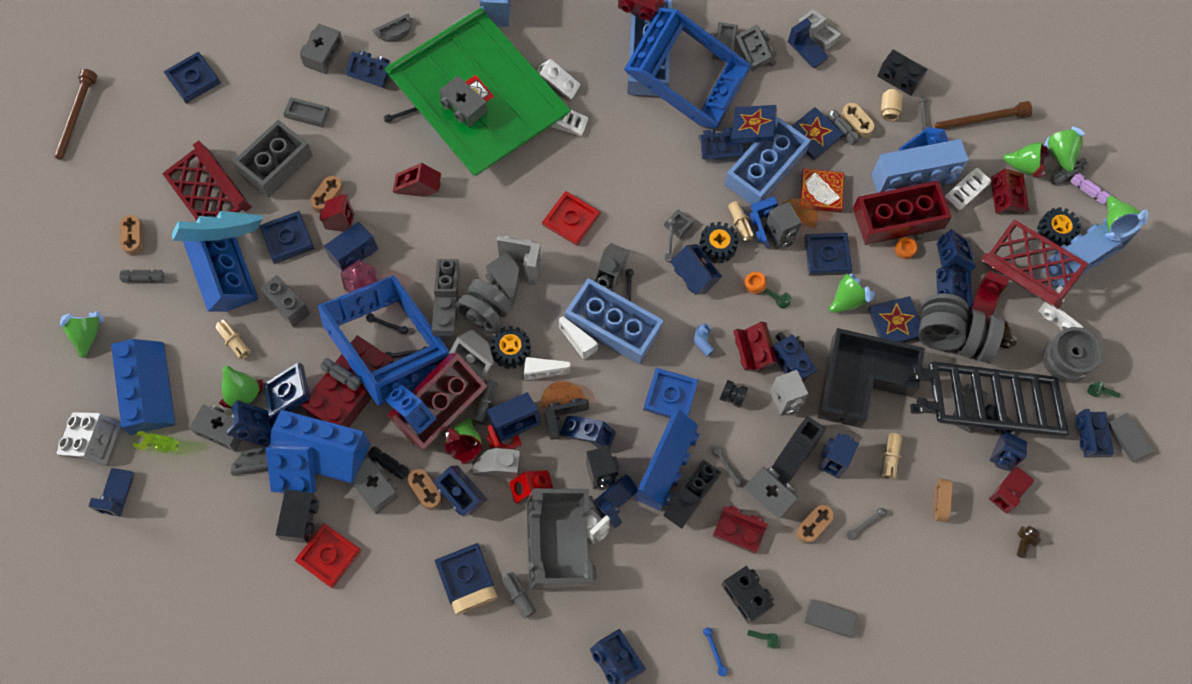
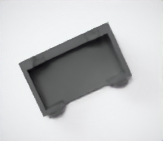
(558, 538)

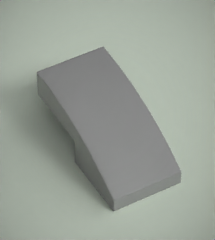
(820, 31)

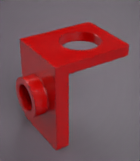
(494, 442)
(529, 481)

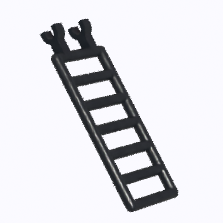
(937, 406)

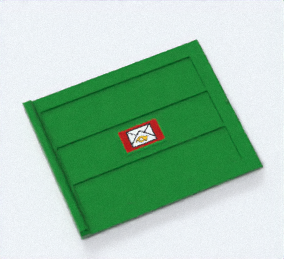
(481, 55)

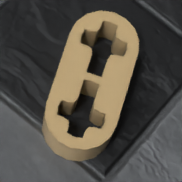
(858, 120)
(474, 600)

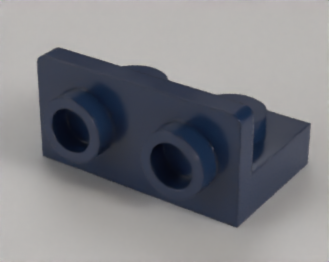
(368, 69)
(719, 145)
(957, 250)
(955, 282)
(793, 357)
(251, 424)
(1094, 434)
(617, 658)

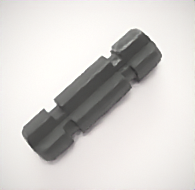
(843, 125)
(1059, 176)
(141, 276)
(340, 374)

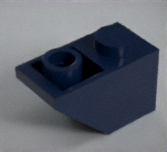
(1009, 451)

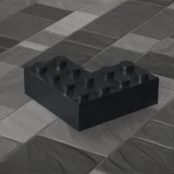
(862, 363)

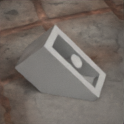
(474, 352)
(498, 463)

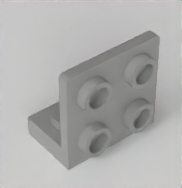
(523, 251)
(89, 437)

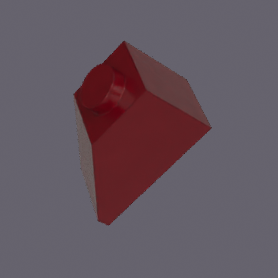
(417, 181)
(337, 213)

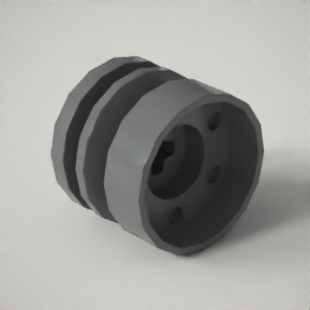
(943, 322)

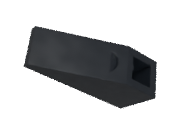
(798, 449)
(692, 494)

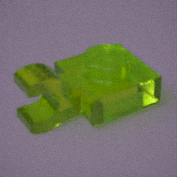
(159, 442)

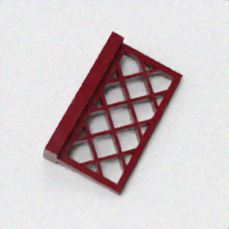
(216, 173)
(1028, 281)

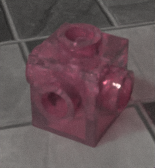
(358, 276)

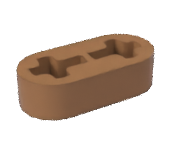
(325, 193)
(126, 235)
(420, 492)
(942, 500)
(818, 528)

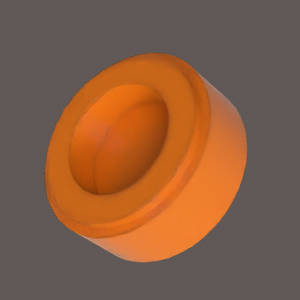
(906, 248)
(755, 282)

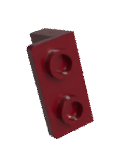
(643, 8)
(1009, 191)
(755, 347)
(740, 529)

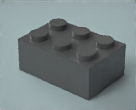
(273, 158)

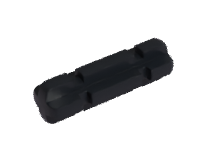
(388, 462)

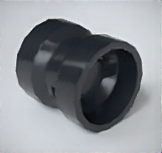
(733, 393)

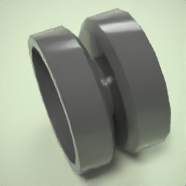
(484, 305)
(982, 336)
(1072, 354)

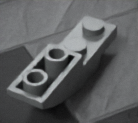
(445, 297)

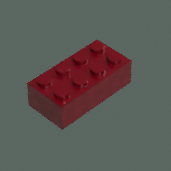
(901, 212)
(445, 394)
(338, 403)

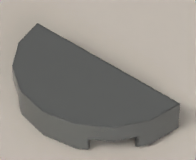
(394, 30)
(250, 461)

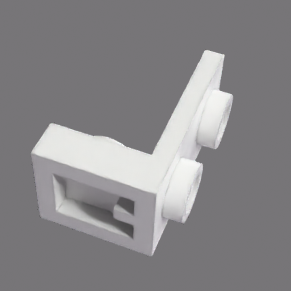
(558, 78)
(1058, 317)
(596, 527)

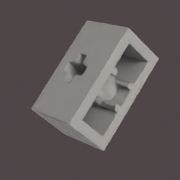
(788, 393)

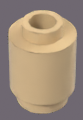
(891, 105)

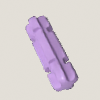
(1090, 188)

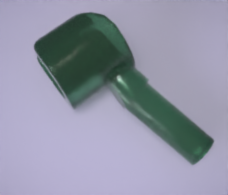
(782, 301)
(1098, 387)
(773, 639)

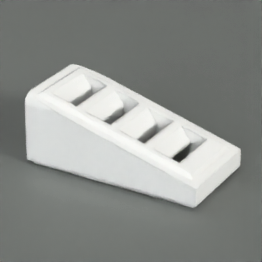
(562, 125)
(977, 180)
(580, 341)
(543, 368)

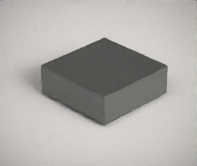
(683, 223)

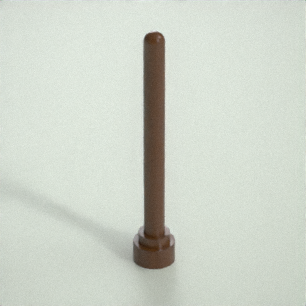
(86, 80)
(1022, 110)

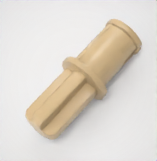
(741, 220)
(232, 339)
(892, 456)

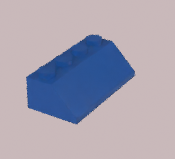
(221, 274)
(142, 385)
(335, 448)
(667, 460)

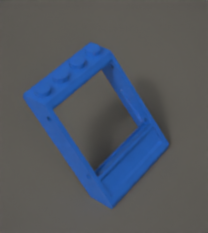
(656, 46)
(406, 371)

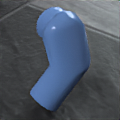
(701, 339)

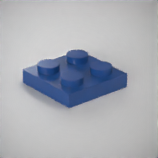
(669, 392)
(291, 468)

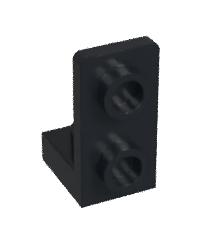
(558, 409)

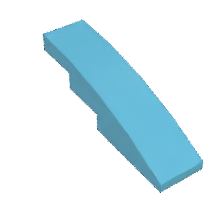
(212, 228)

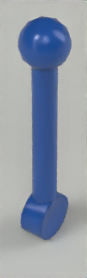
(722, 671)

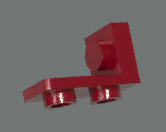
(989, 292)
(1011, 490)

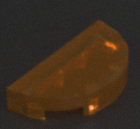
(805, 211)
(560, 392)

